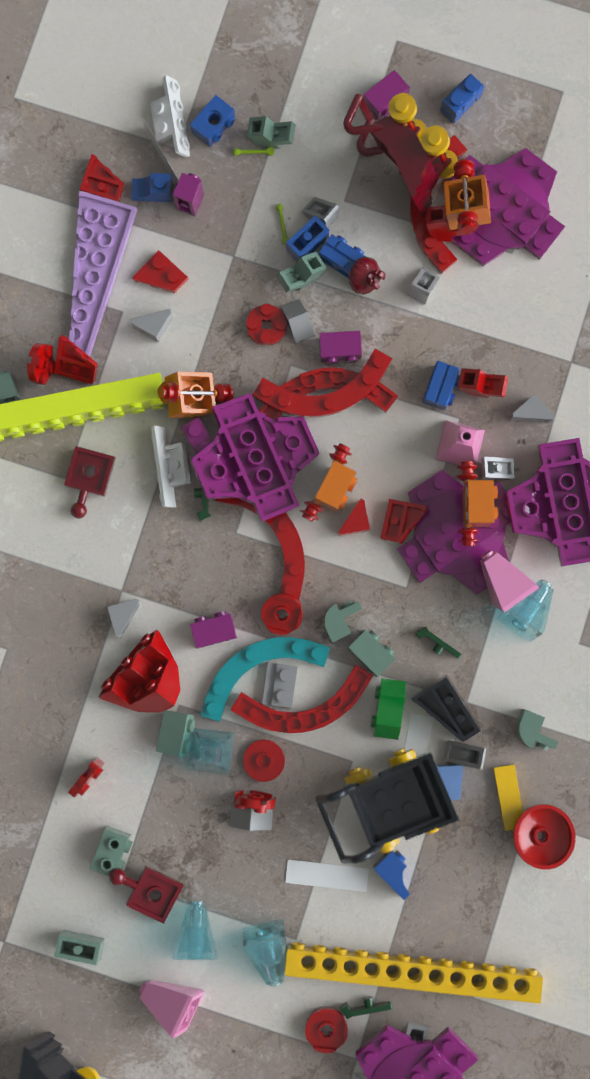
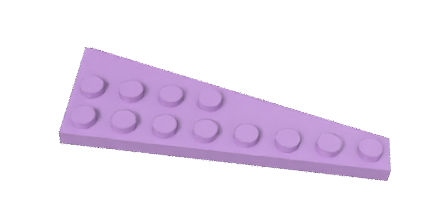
(100, 245)

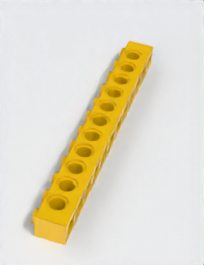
(529, 992)

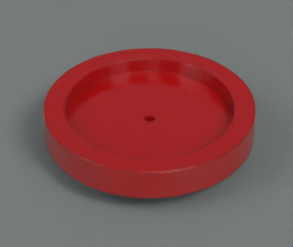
(267, 751)

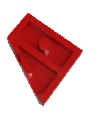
(101, 181)
(161, 273)
(74, 362)
(401, 519)
(81, 784)

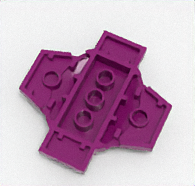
(517, 209)
(254, 457)
(556, 501)
(437, 536)
(396, 1056)

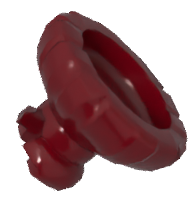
(365, 275)

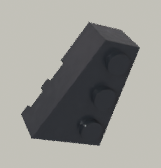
(447, 707)

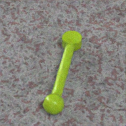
(269, 151)
(279, 207)

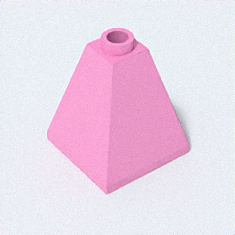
(459, 443)
(505, 581)
(171, 1004)

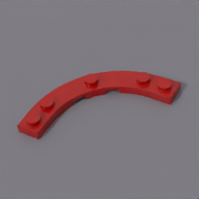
(434, 249)
(327, 379)
(328, 403)
(291, 546)
(309, 719)

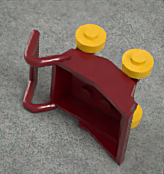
(407, 142)

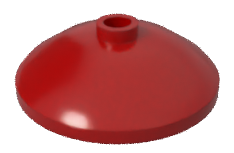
(556, 841)

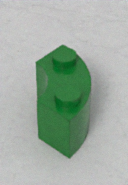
(389, 708)

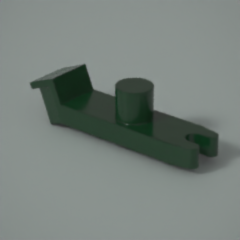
(198, 492)
(440, 645)
(368, 1008)

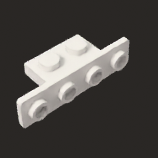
(169, 119)
(170, 464)

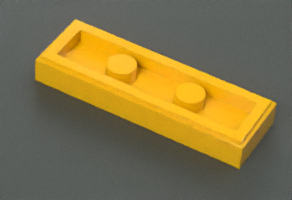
(508, 795)

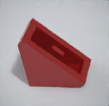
(357, 521)

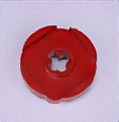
(266, 336)
(41, 363)
(288, 623)
(257, 800)
(334, 1039)

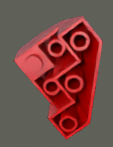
(145, 678)

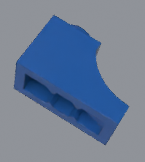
(153, 188)
(391, 869)

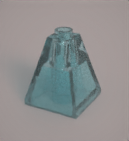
(530, 615)
(218, 743)
(195, 936)
(266, 949)

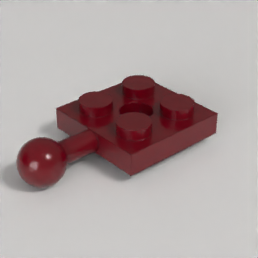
(95, 484)
(148, 881)

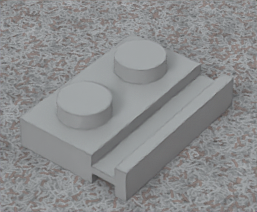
(279, 685)

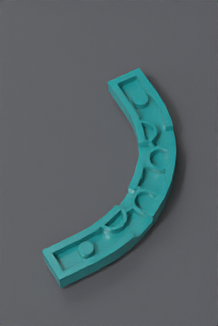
(250, 657)

